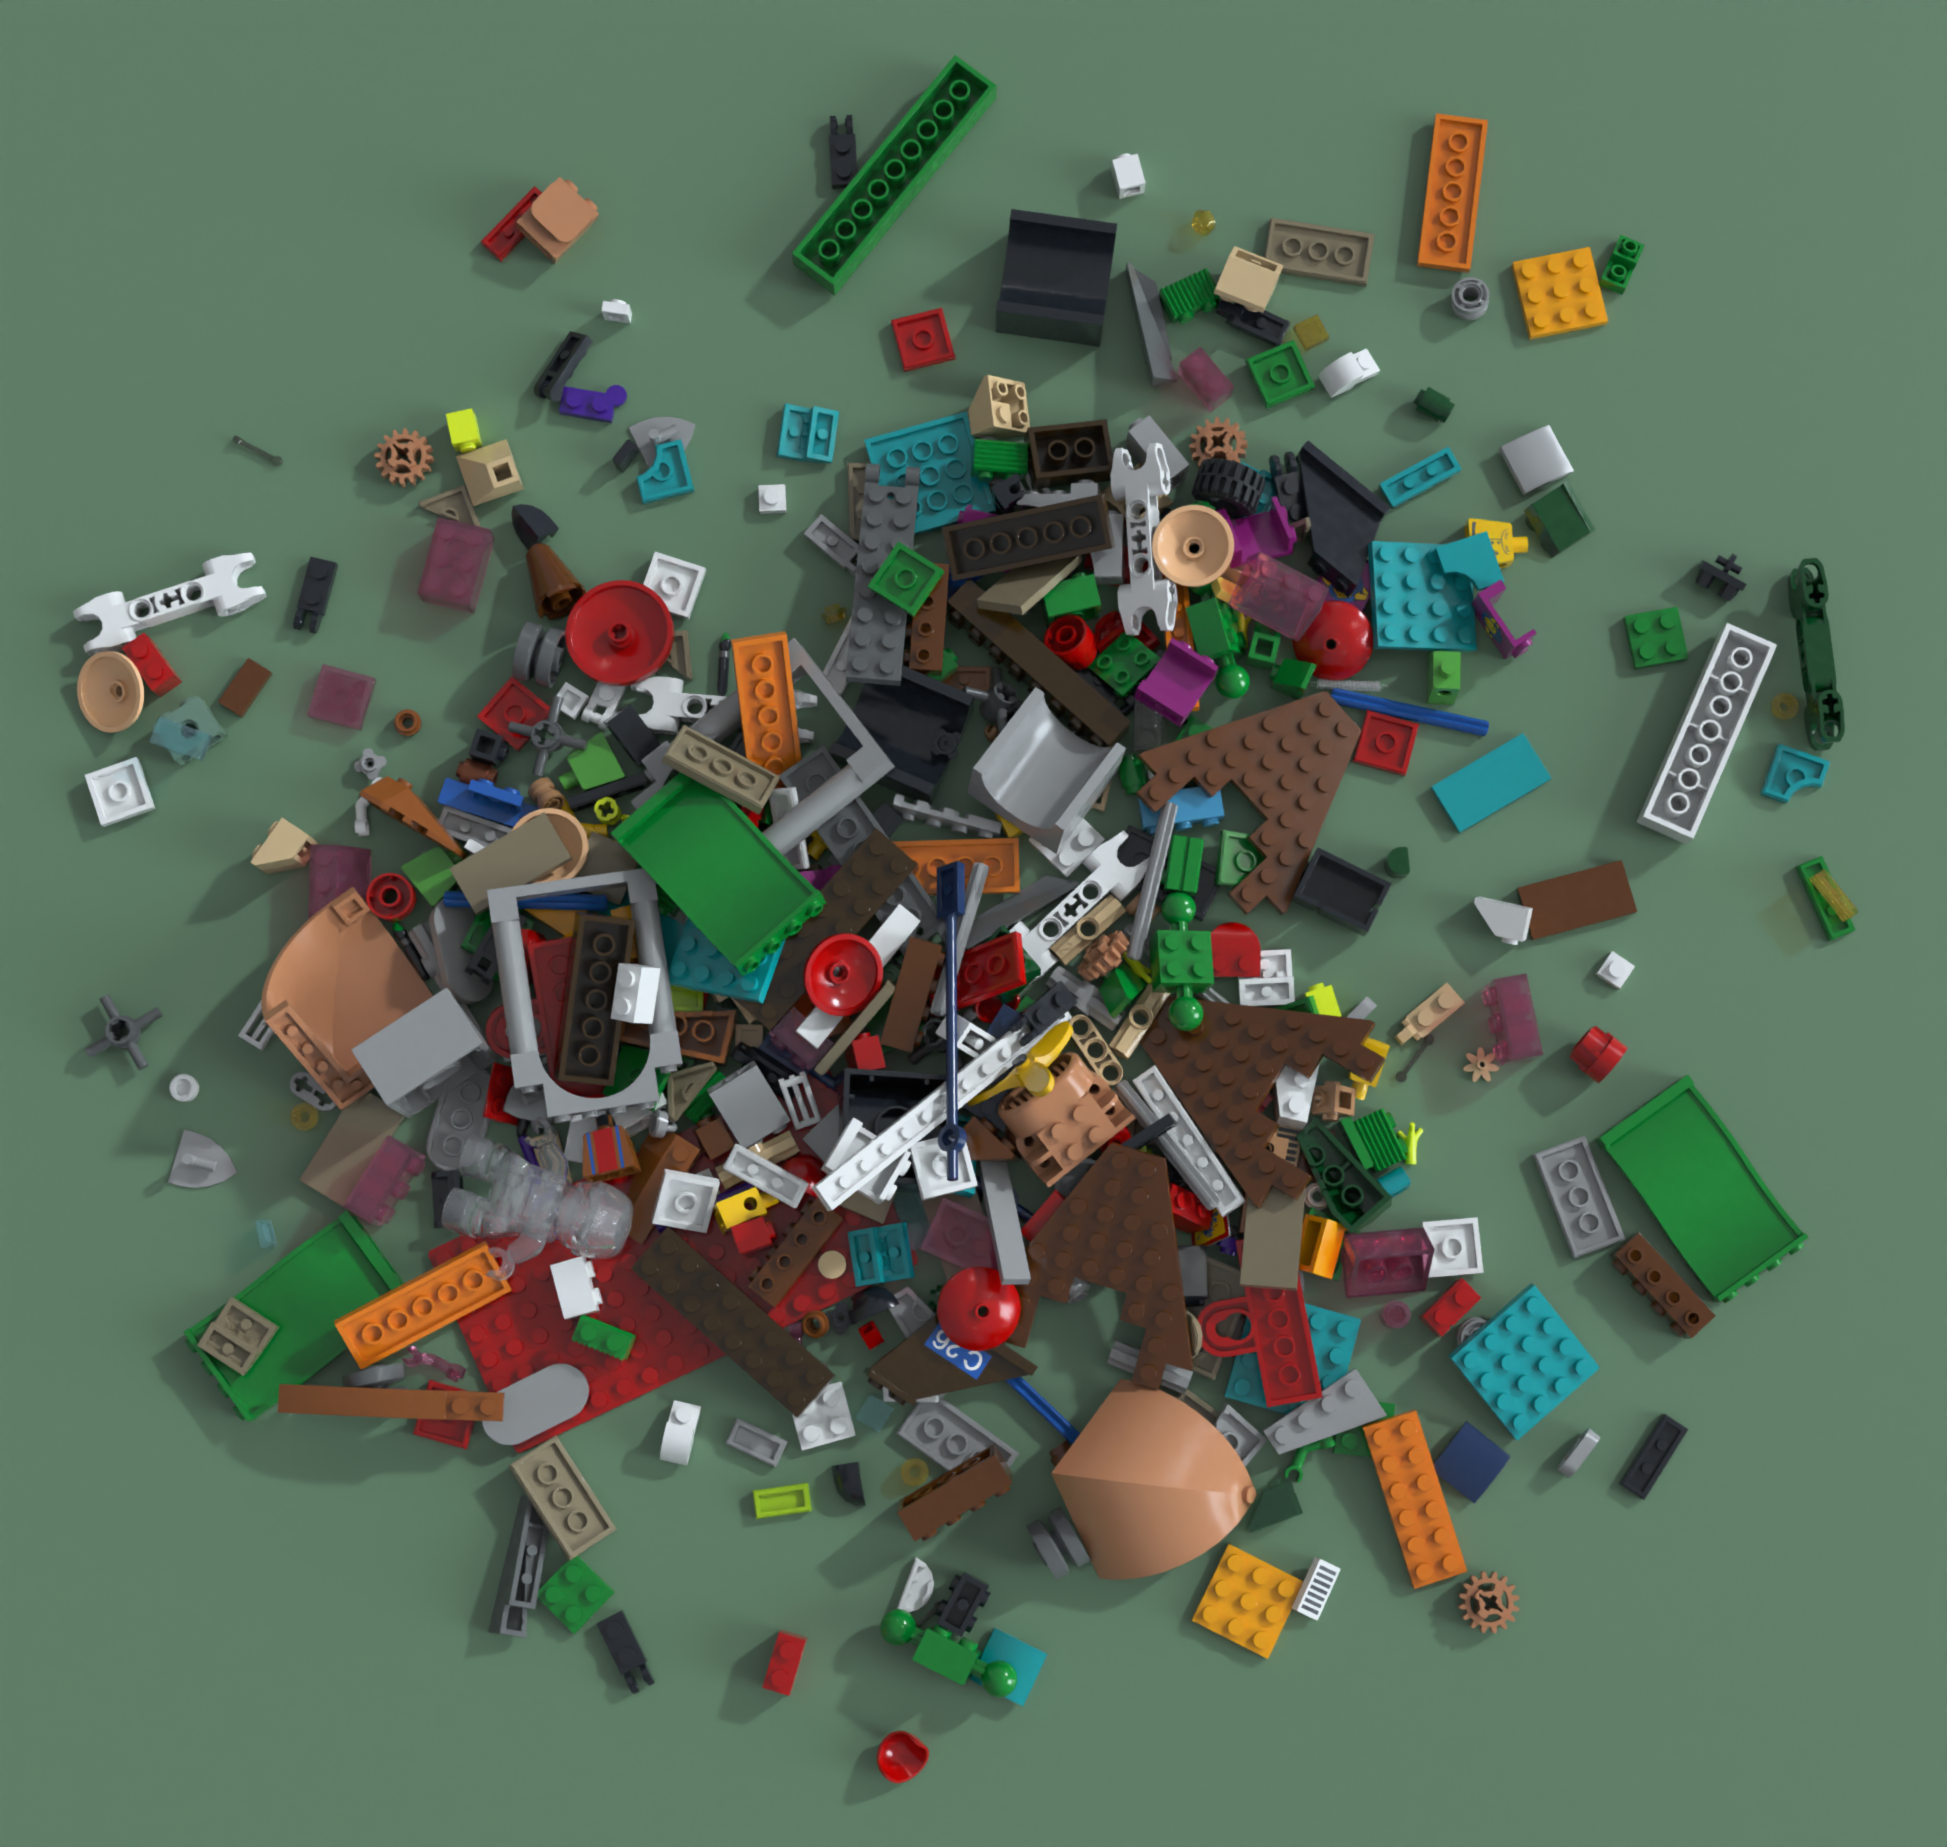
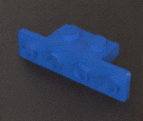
(485, 801)

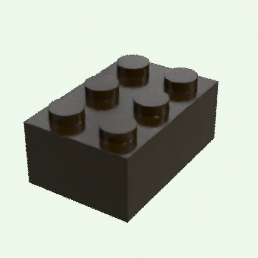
(1069, 453)

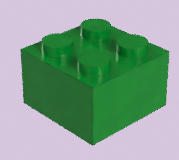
(1072, 597)

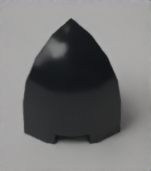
(532, 524)
(870, 1303)
(849, 1483)

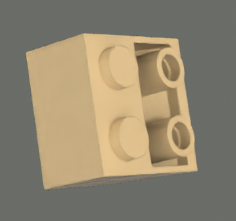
(1248, 280)
(283, 849)

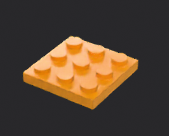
(1559, 293)
(1247, 1601)

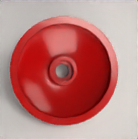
(1352, 637)
(857, 979)
(960, 1303)

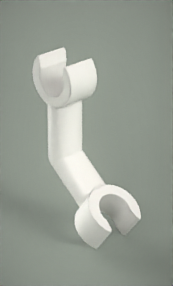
(361, 821)

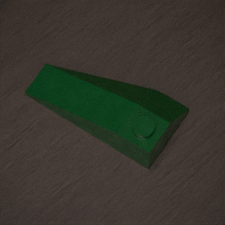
(1345, 1184)

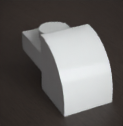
(1347, 372)
(680, 1432)

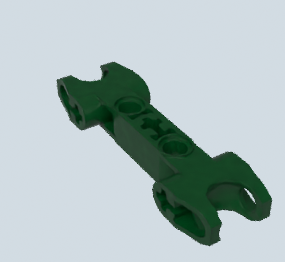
(1816, 657)

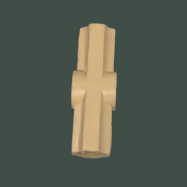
(1075, 942)
(1131, 1033)
(774, 1150)

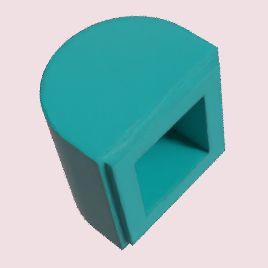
(1395, 1181)

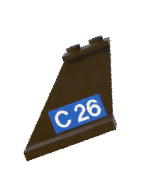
(934, 1365)

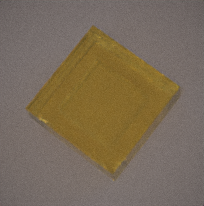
(1311, 332)

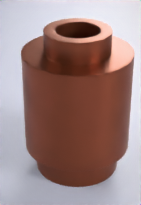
(474, 770)

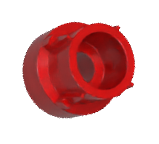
(1071, 641)
(380, 887)
(1597, 1053)

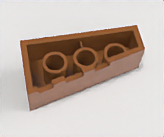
(702, 1035)

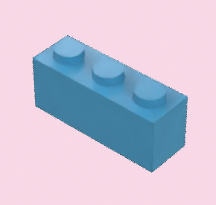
(1193, 809)

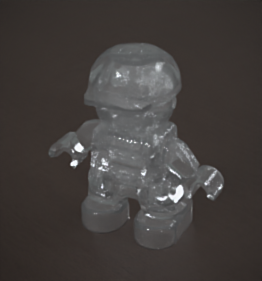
(535, 1204)

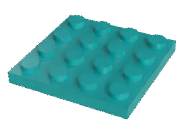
(944, 458)
(1417, 603)
(704, 969)
(1333, 1344)
(1524, 1361)

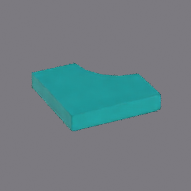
(668, 474)
(1471, 558)
(1792, 771)

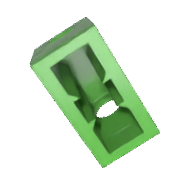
(1443, 675)
(592, 767)
(432, 873)

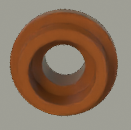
(401, 717)
(810, 1329)

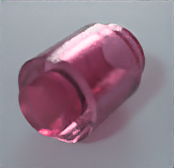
(1394, 1314)

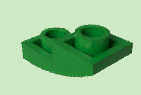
(1621, 264)

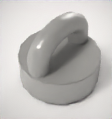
(660, 1124)

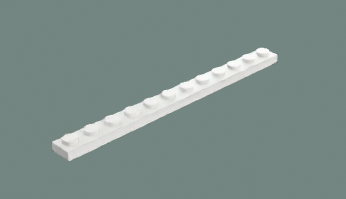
(922, 1119)

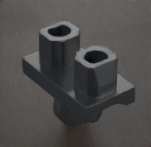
(1709, 572)

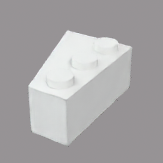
(1293, 1098)

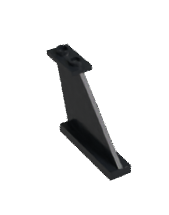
(1341, 517)

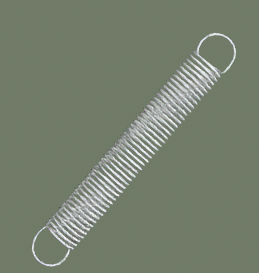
(1350, 684)

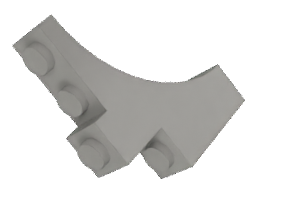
(1107, 564)

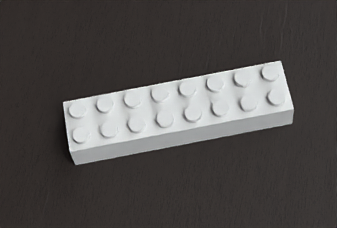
(1706, 733)

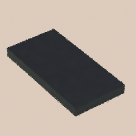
(1139, 847)

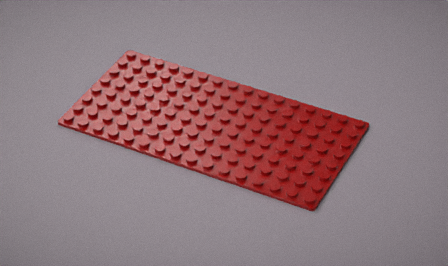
(527, 1326)

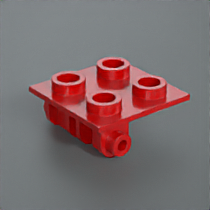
(499, 1087)

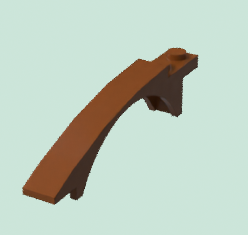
(391, 1402)

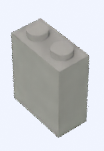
(1146, 432)
(749, 1105)

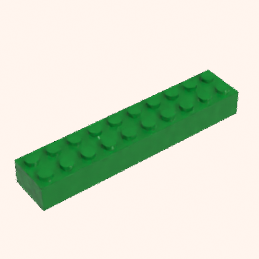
(894, 175)

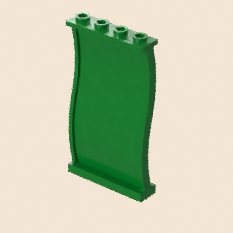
(719, 870)
(1702, 1190)
(303, 1296)

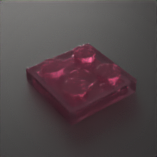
(341, 697)

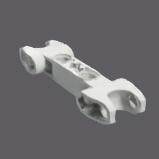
(1141, 490)
(217, 589)
(673, 706)
(1107, 876)

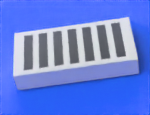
(1316, 1588)

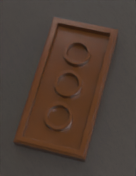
(1577, 900)

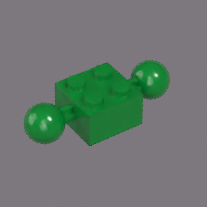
(1219, 638)
(1181, 961)
(948, 1655)

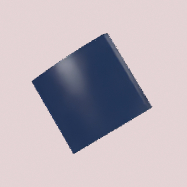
(1470, 1462)

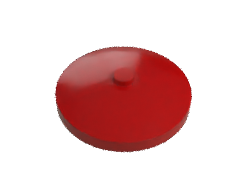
(619, 633)

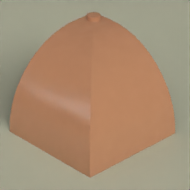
(336, 989)
(1151, 1484)

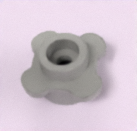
(378, 764)

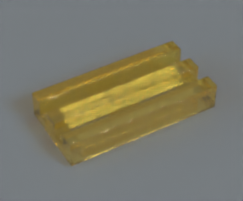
(1834, 895)

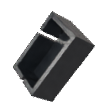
(1341, 891)

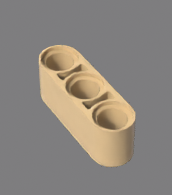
(1092, 1037)

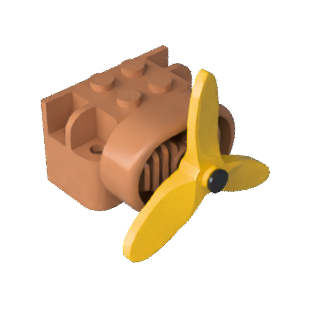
(1056, 1107)

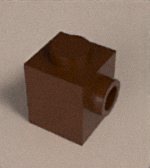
(712, 1137)

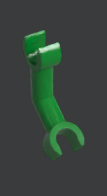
(1301, 1453)

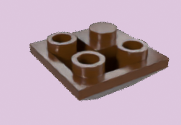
(986, 1145)

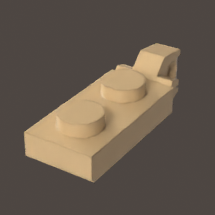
(1430, 1014)

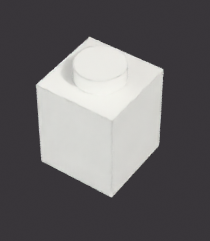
(1128, 175)

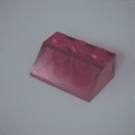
(1277, 596)
(335, 871)
(1386, 1262)

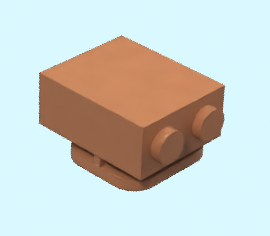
(557, 219)

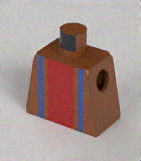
(608, 1152)

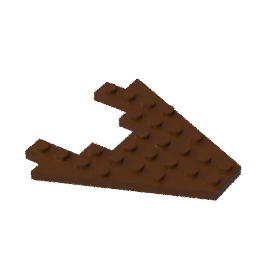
(1286, 769)
(1232, 1064)
(1123, 1237)

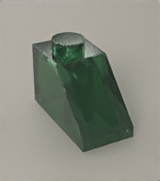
(1274, 1505)

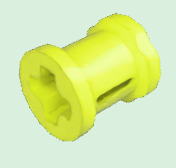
(610, 819)

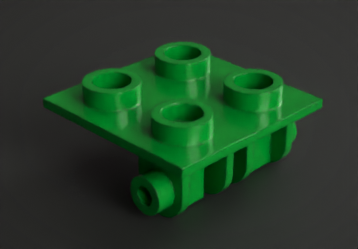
(1124, 664)

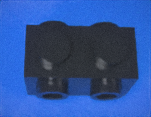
(966, 1597)

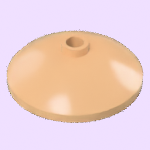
(1188, 527)
(110, 691)
(573, 838)

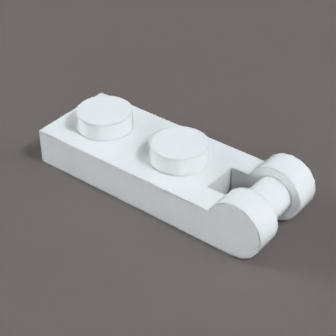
(605, 697)

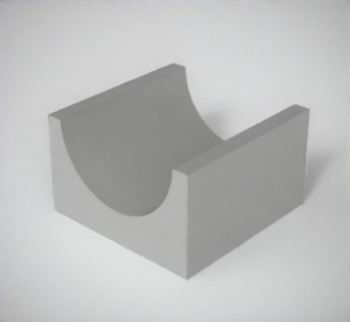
(1042, 774)
(422, 1051)

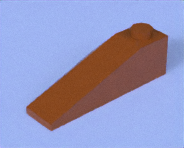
(406, 807)
(654, 1157)

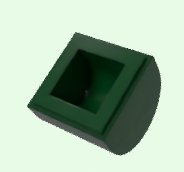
(1397, 863)

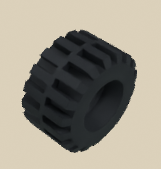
(1229, 486)

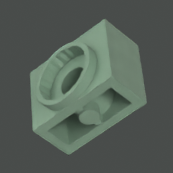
(195, 713)

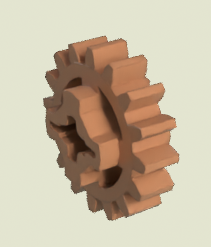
(1218, 434)
(411, 450)
(1103, 955)
(1481, 1613)

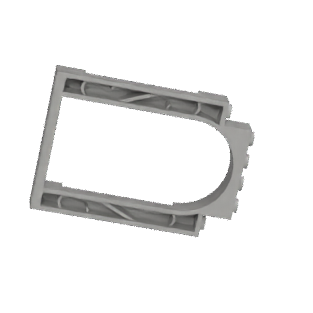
(858, 775)
(524, 1054)

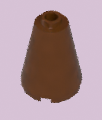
(552, 583)

